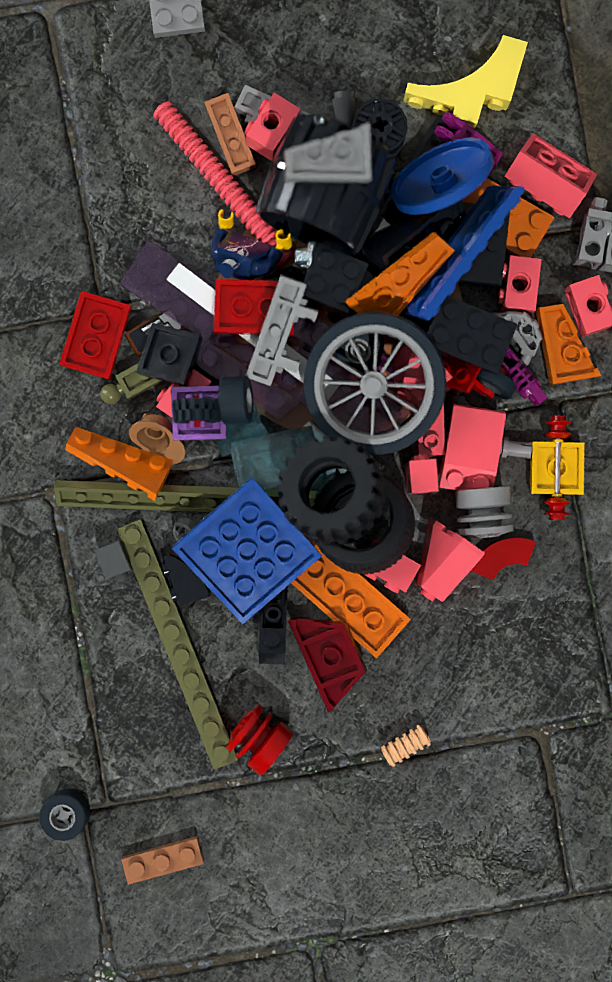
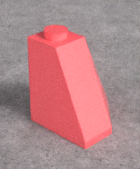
(444, 561)

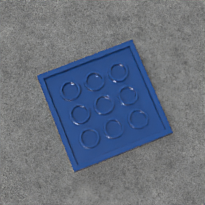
(246, 550)

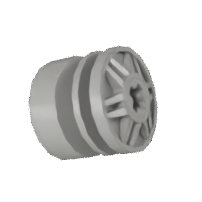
(484, 511)

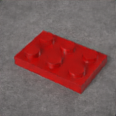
(242, 306)
(95, 335)

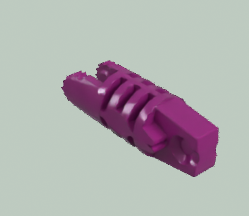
(526, 383)

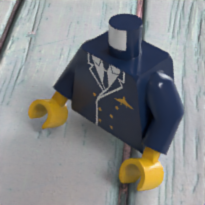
(243, 256)

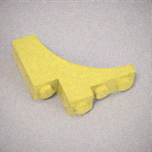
(489, 85)

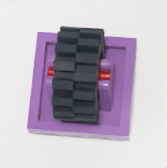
(196, 414)

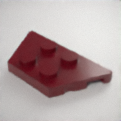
(329, 656)

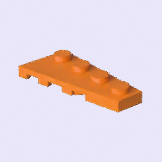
(403, 279)

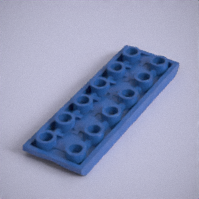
(467, 241)

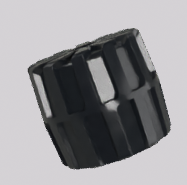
(324, 212)

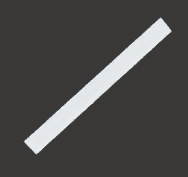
(205, 296)

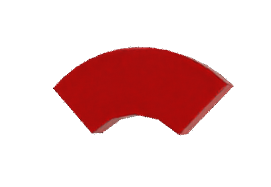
(502, 554)

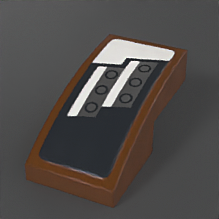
(138, 335)

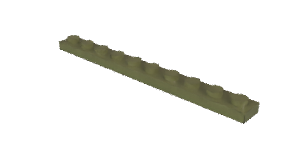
(124, 497)
(177, 643)

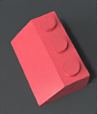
(551, 175)

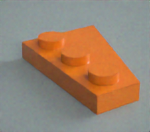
(562, 349)

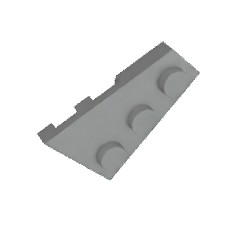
(333, 159)

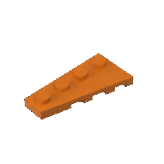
(136, 466)

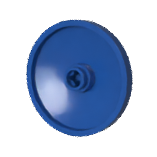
(442, 176)

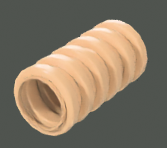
(406, 745)

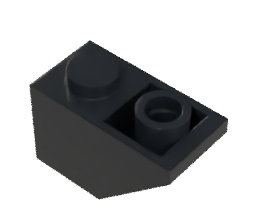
(186, 584)

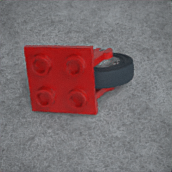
(470, 377)

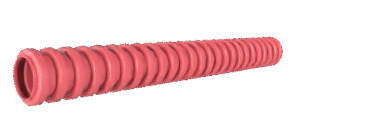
(224, 184)

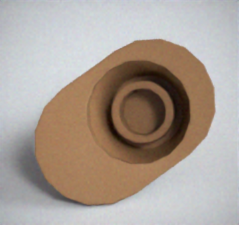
(155, 435)

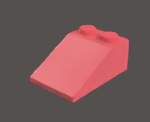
(472, 448)

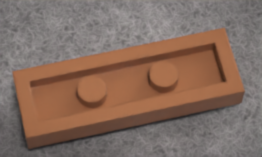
(230, 134)
(162, 860)

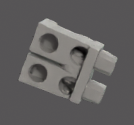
(595, 238)

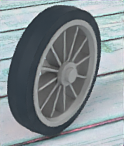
(374, 383)

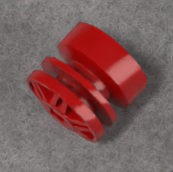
(259, 739)

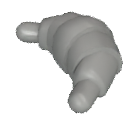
(526, 334)

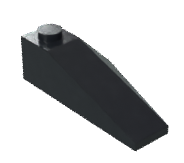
(402, 237)

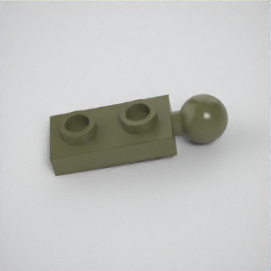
(129, 383)

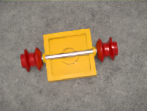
(557, 468)

